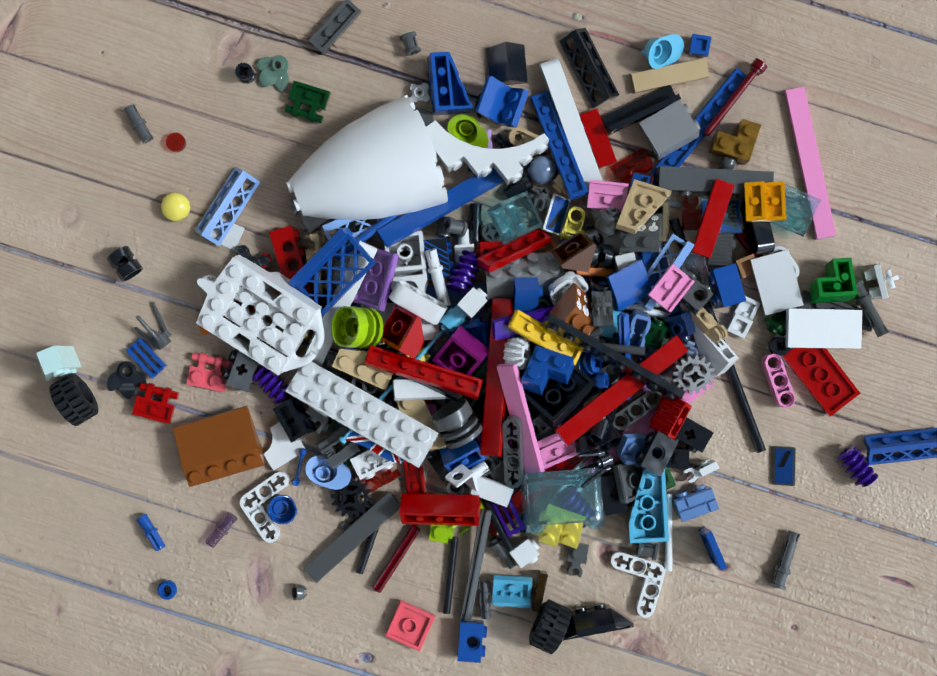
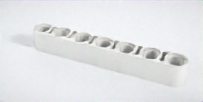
(346, 300)

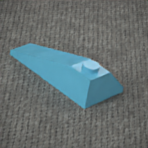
(649, 512)

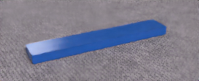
(559, 145)

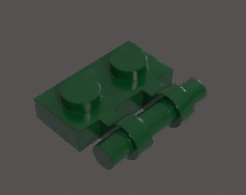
(310, 96)

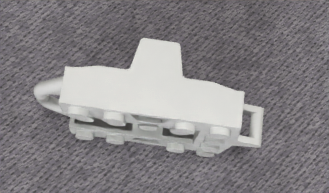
(290, 311)

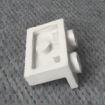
(368, 463)

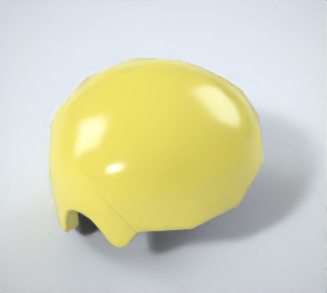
(175, 206)

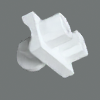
(876, 273)

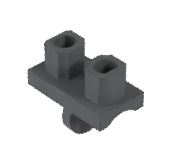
(602, 308)

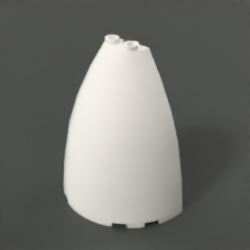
(372, 168)

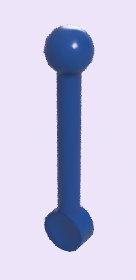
(296, 481)

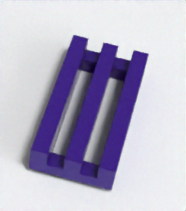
(515, 529)

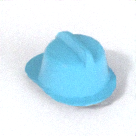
(663, 50)

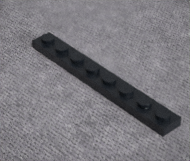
(607, 355)

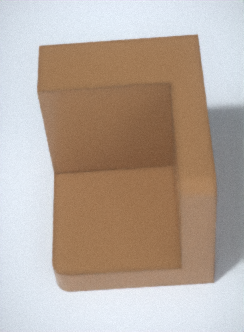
(744, 266)

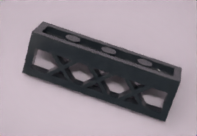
(595, 67)
(639, 110)

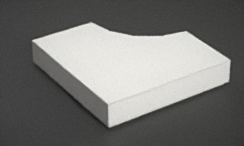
(281, 448)

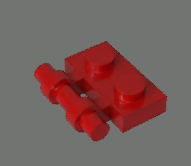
(155, 409)

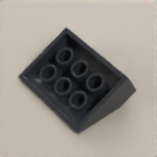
(558, 398)

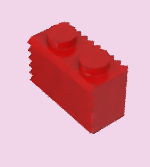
(670, 417)

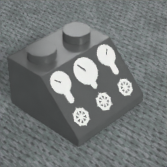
(647, 238)

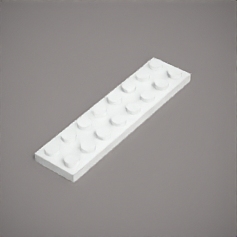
(362, 413)

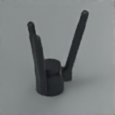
(602, 461)

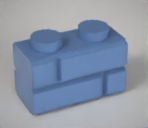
(695, 503)

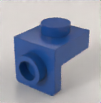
(479, 330)

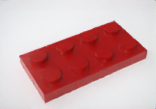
(822, 377)

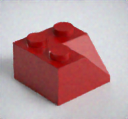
(403, 331)

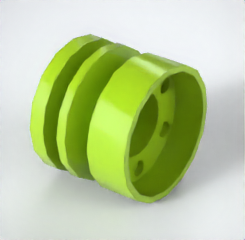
(356, 327)

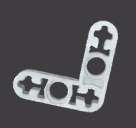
(259, 508)
(649, 579)

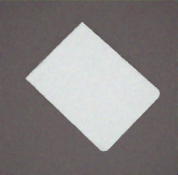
(232, 237)

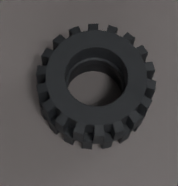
(73, 399)
(550, 626)

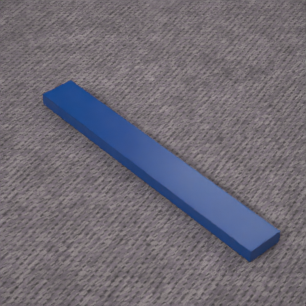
(704, 117)
(457, 197)

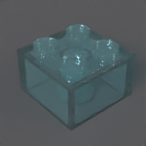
(515, 217)

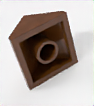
(575, 252)

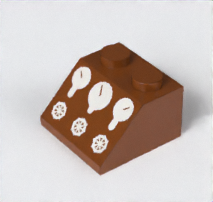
(575, 309)

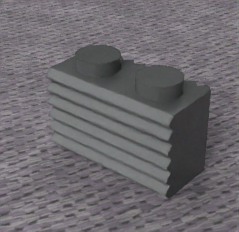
(722, 252)

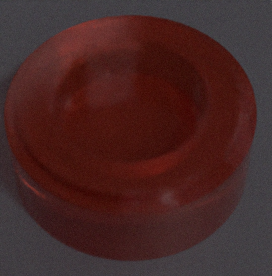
(176, 142)

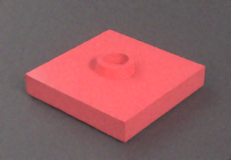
(410, 625)

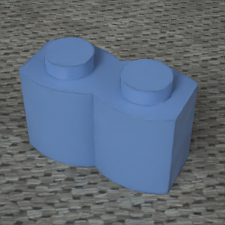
(639, 326)

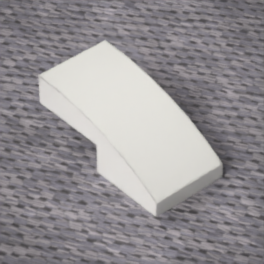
(743, 316)

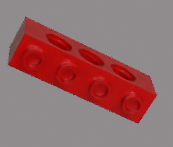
(279, 239)

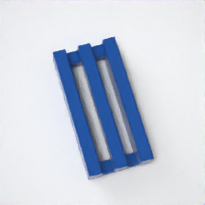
(134, 346)

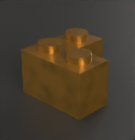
(737, 146)

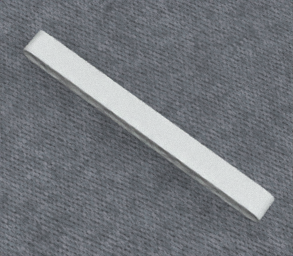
(569, 117)

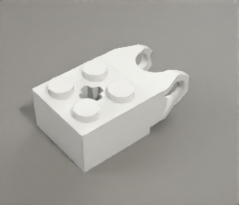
(413, 267)

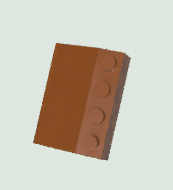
(218, 446)

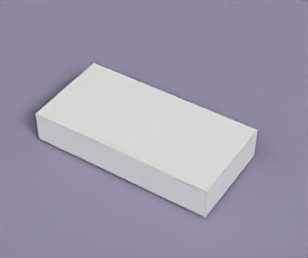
(493, 491)

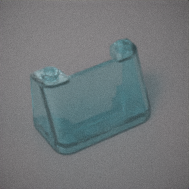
(559, 499)

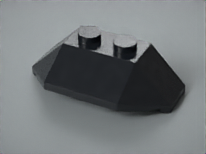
(596, 620)

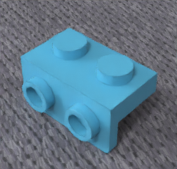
(511, 591)

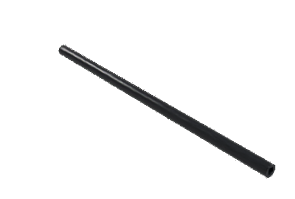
(731, 372)

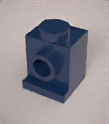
(681, 324)

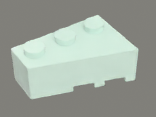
(58, 361)

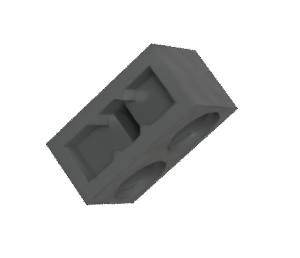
(688, 299)

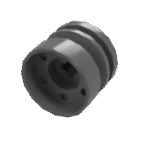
(456, 423)

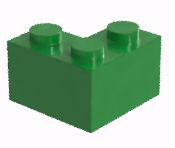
(838, 284)

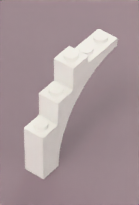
(481, 160)

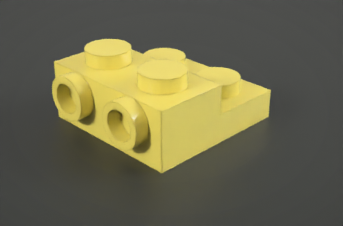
(566, 534)

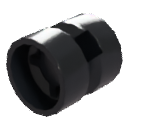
(602, 256)
(128, 269)

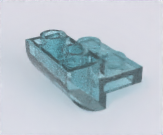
(799, 210)

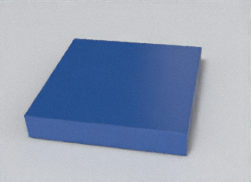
(712, 548)

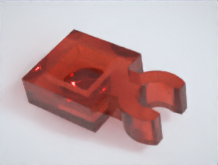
(691, 217)

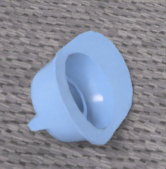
(323, 475)

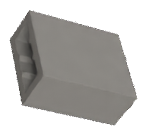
(670, 129)

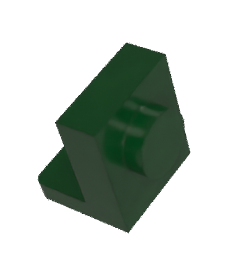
(777, 323)

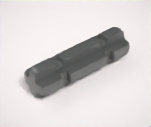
(484, 599)

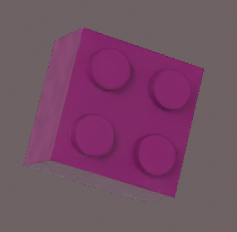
(461, 352)

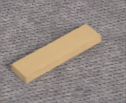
(670, 75)

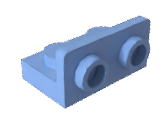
(629, 447)

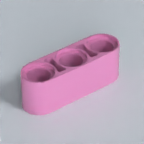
(784, 387)

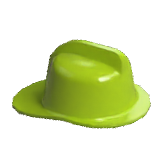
(468, 130)

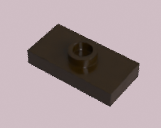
(538, 590)

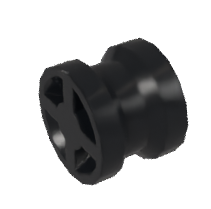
(775, 346)

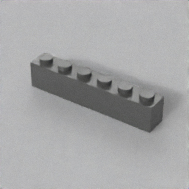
(700, 180)

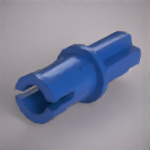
(151, 532)

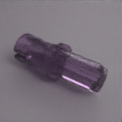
(221, 529)

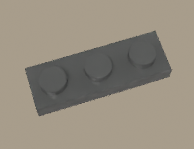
(335, 26)

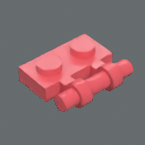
(204, 377)

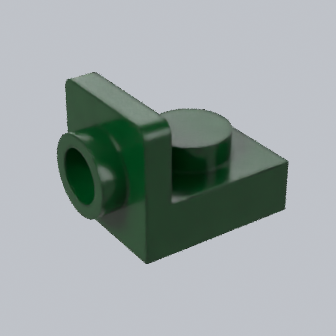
(656, 332)

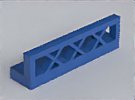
(901, 441)

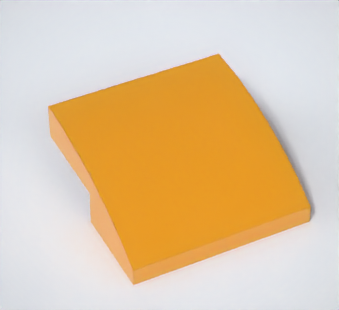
(765, 201)

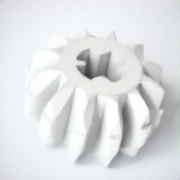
(517, 351)

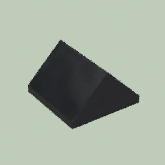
(507, 63)

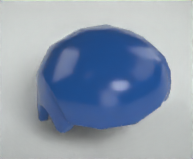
(282, 509)

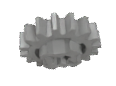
(691, 371)

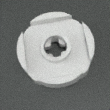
(561, 285)

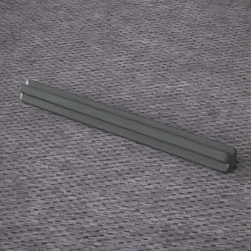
(475, 565)

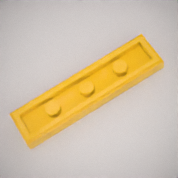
(536, 333)

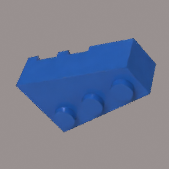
(446, 88)

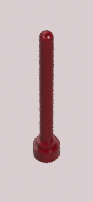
(757, 67)

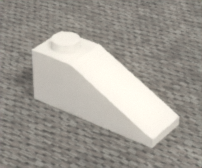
(718, 353)

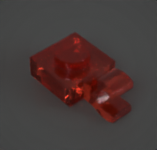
(386, 477)

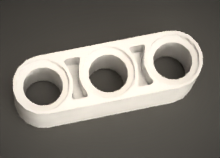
(418, 302)

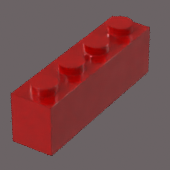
(440, 509)

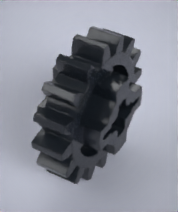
(357, 503)

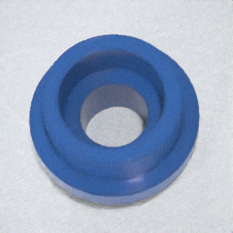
(161, 589)

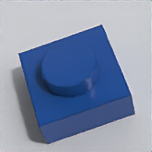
(699, 45)

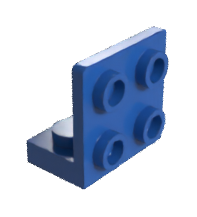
(501, 102)

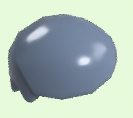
(541, 170)

